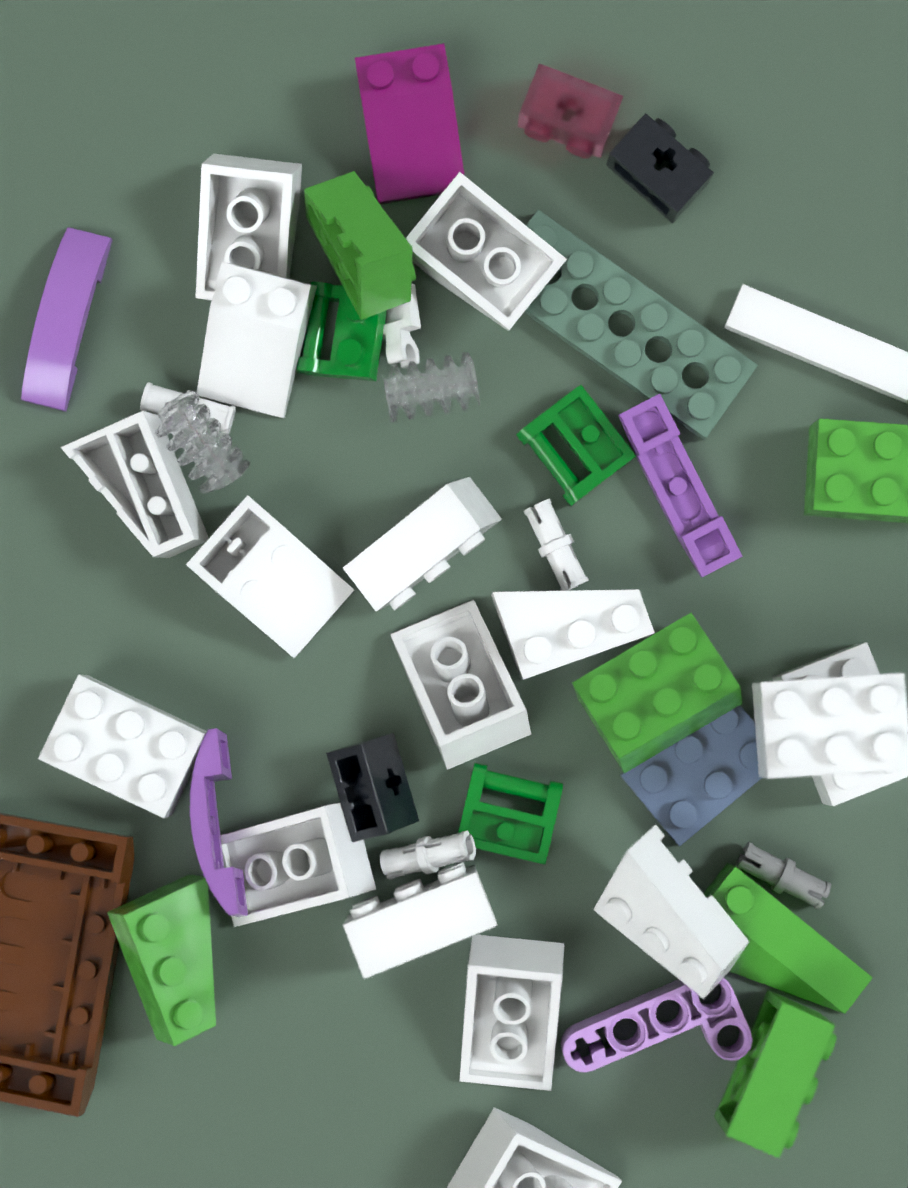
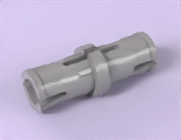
(783, 875)

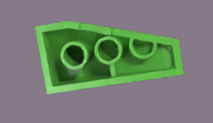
(783, 947)

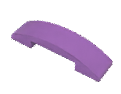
(62, 318)
(678, 486)
(212, 766)

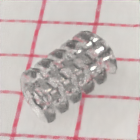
(431, 386)
(201, 442)

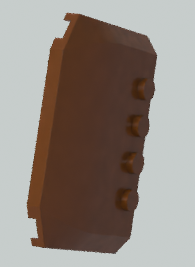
(56, 957)

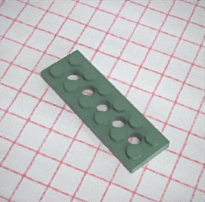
(652, 319)

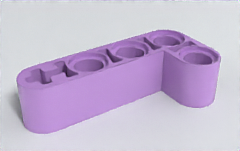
(652, 1031)

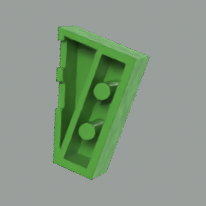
(361, 244)
(171, 956)

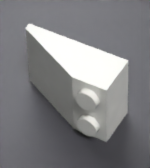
(246, 217)
(483, 252)
(254, 338)
(461, 684)
(297, 863)
(511, 1012)
(522, 1156)

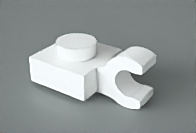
(396, 331)

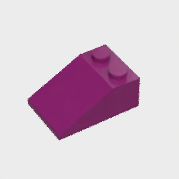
(410, 122)

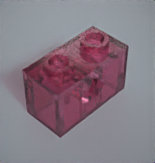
(549, 99)

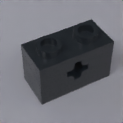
(671, 188)
(372, 787)

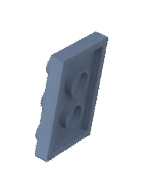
(698, 775)

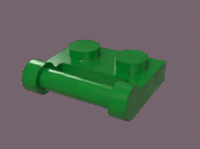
(355, 341)
(588, 436)
(507, 829)

